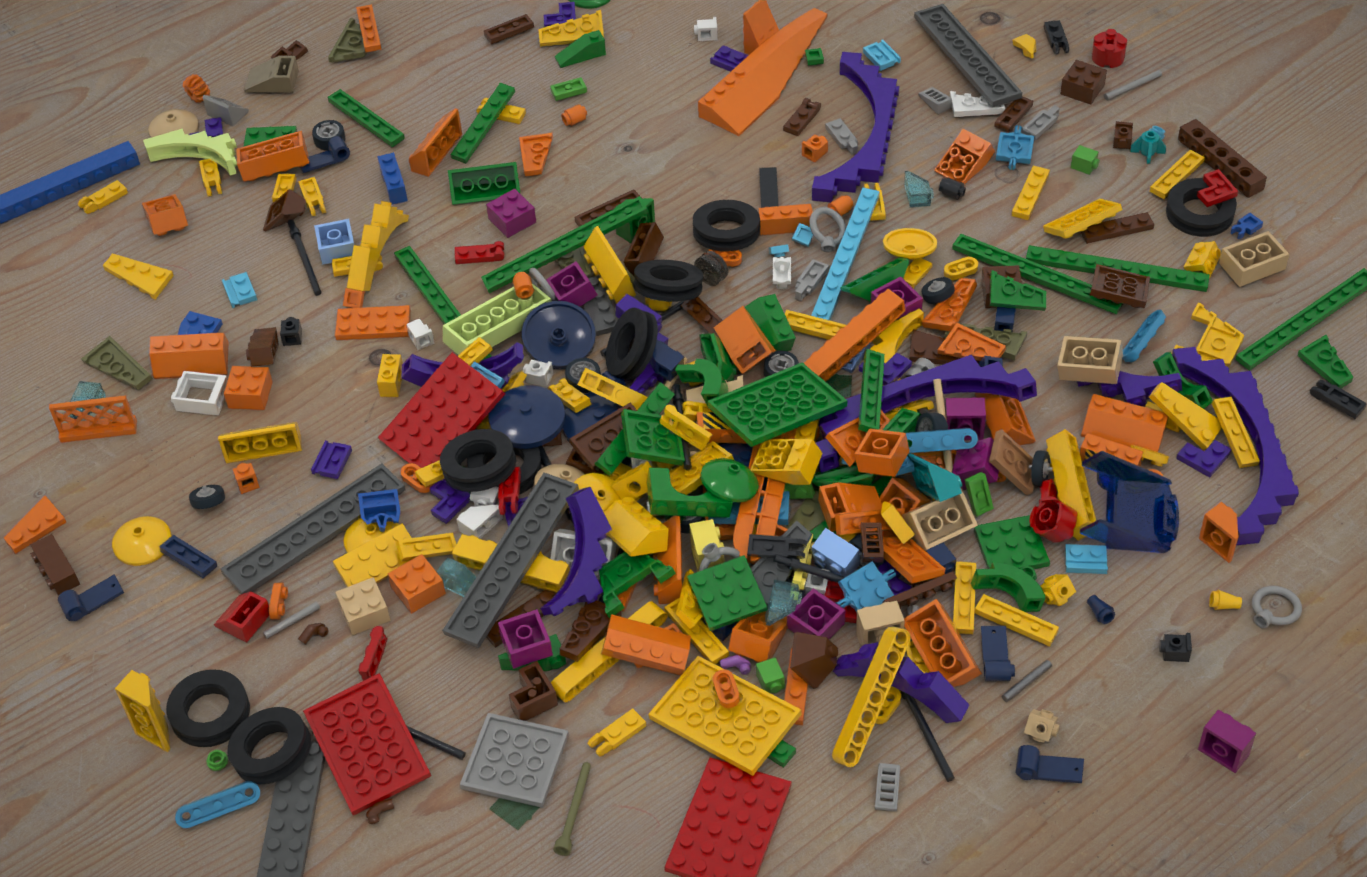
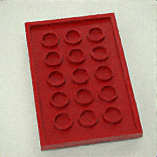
(442, 409)
(366, 744)
(728, 823)

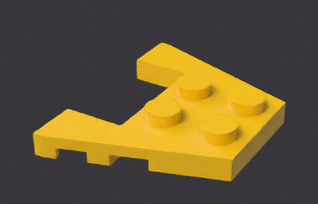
(1219, 338)

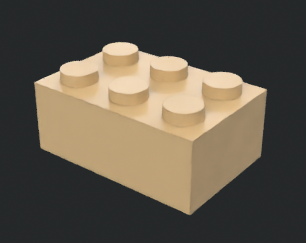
(1254, 258)
(1090, 360)
(940, 520)

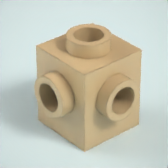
(1035, 728)

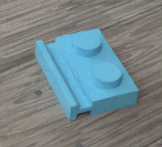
(881, 55)
(239, 289)
(1086, 559)

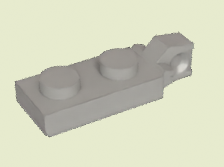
(1041, 122)
(842, 135)
(810, 278)

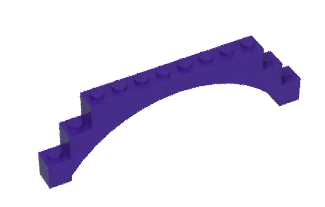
(868, 162)
(956, 377)
(1275, 480)

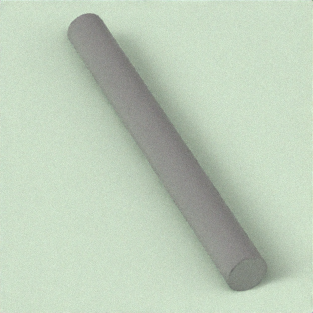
(1134, 84)

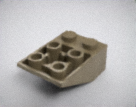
(273, 76)

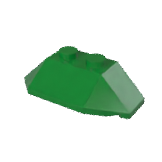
(866, 284)
(715, 352)
(843, 474)

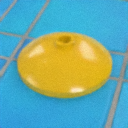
(910, 243)
(599, 484)
(361, 533)
(139, 540)

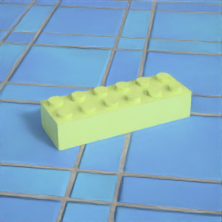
(492, 320)

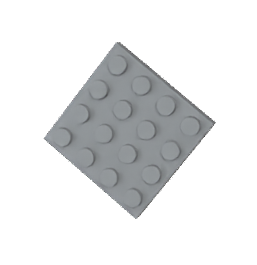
(514, 760)

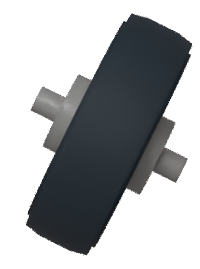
(938, 290)
(1040, 467)
(206, 496)

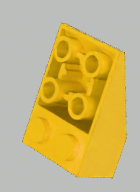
(788, 460)

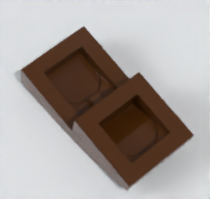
(295, 49)

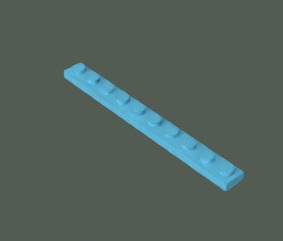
(845, 254)

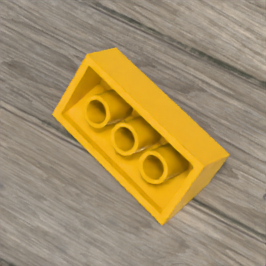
(607, 266)
(260, 442)
(635, 528)
(143, 709)

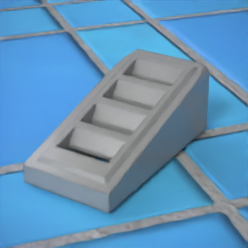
(939, 107)
(887, 773)

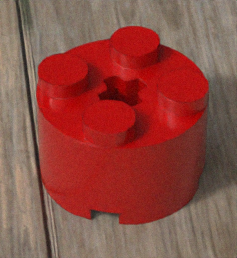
(1109, 48)
(1053, 520)

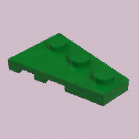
(1012, 294)
(1325, 361)

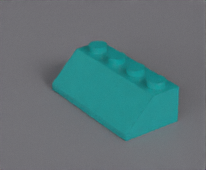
(934, 480)

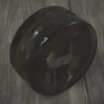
(713, 268)

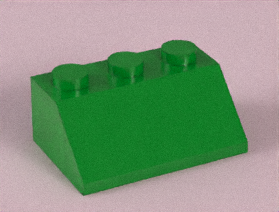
(772, 322)

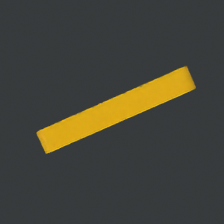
(594, 664)
(862, 702)

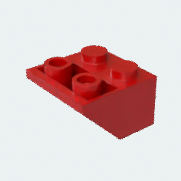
(244, 616)

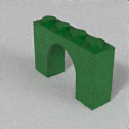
(668, 501)

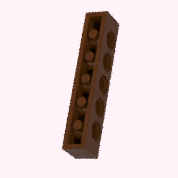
(1222, 157)

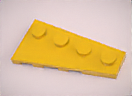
(1190, 417)

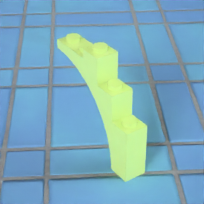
(198, 145)

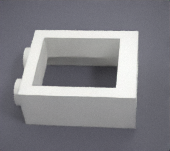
(200, 380)

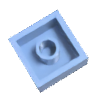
(334, 240)
(835, 554)

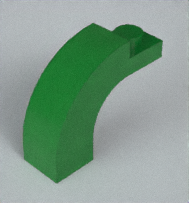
(706, 373)
(1196, 393)
(1014, 582)

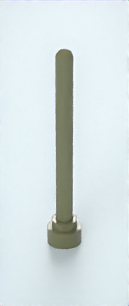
(563, 844)

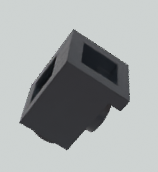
(290, 327)
(1176, 647)

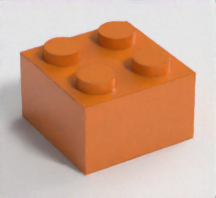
(248, 387)
(882, 452)
(416, 583)

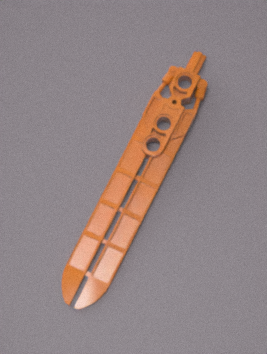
(770, 508)

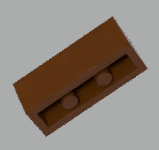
(644, 245)
(263, 347)
(54, 565)

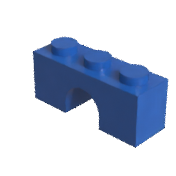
(392, 178)

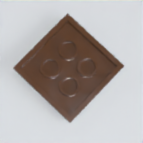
(1120, 286)

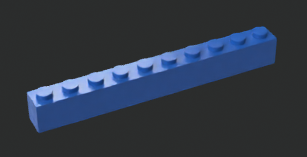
(67, 181)

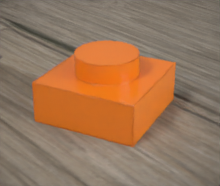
(353, 298)

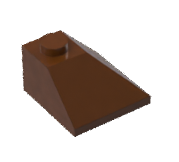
(284, 209)
(813, 658)

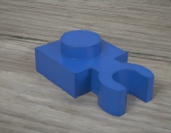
(1247, 224)

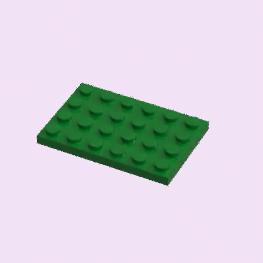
(777, 404)

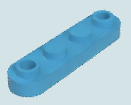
(1143, 335)
(941, 440)
(217, 804)

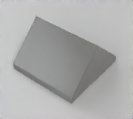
(228, 111)

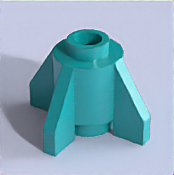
(1149, 144)

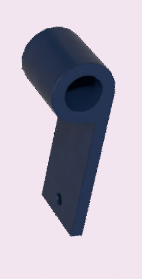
(337, 152)
(77, 606)
(995, 654)
(1049, 768)

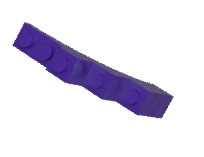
(419, 370)
(648, 377)
(1136, 388)
(588, 558)
(928, 688)

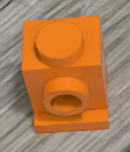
(817, 145)
(245, 472)

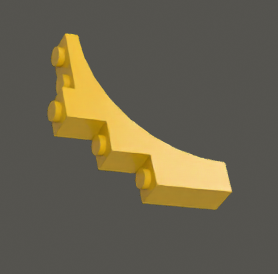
(374, 236)
(893, 336)

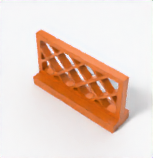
(94, 426)

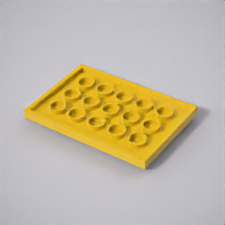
(735, 734)

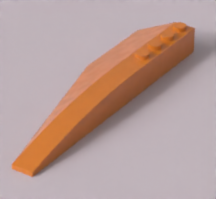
(761, 76)

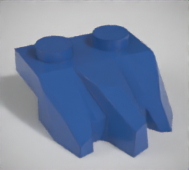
(199, 324)
(380, 507)

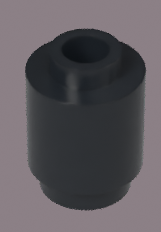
(952, 188)

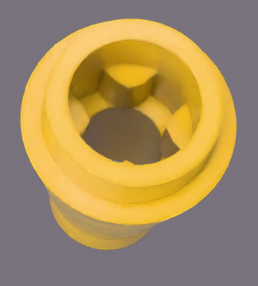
(1221, 600)

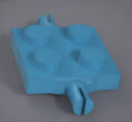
(1015, 147)
(865, 587)

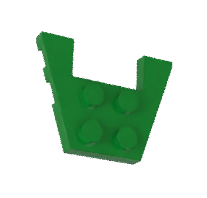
(626, 571)

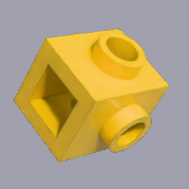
(1058, 589)

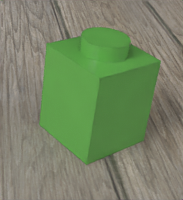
(1085, 160)
(770, 675)

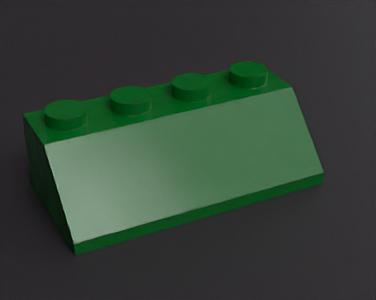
(482, 182)

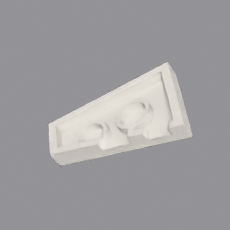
(973, 106)

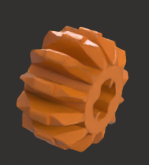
(196, 88)

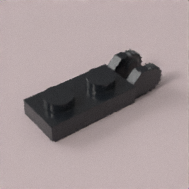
(1056, 36)
(1338, 398)
(770, 545)

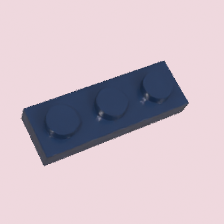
(188, 556)

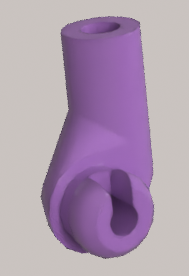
(737, 661)

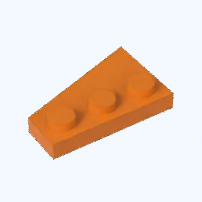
(535, 152)
(34, 525)

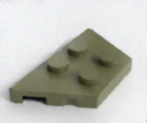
(349, 44)

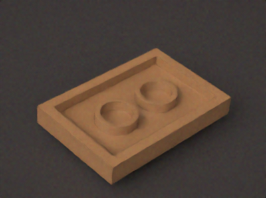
(1012, 461)

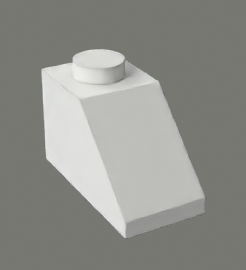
(479, 520)

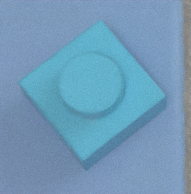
(803, 235)
(779, 250)

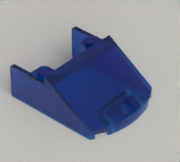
(1138, 507)

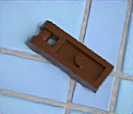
(1013, 114)
(802, 117)

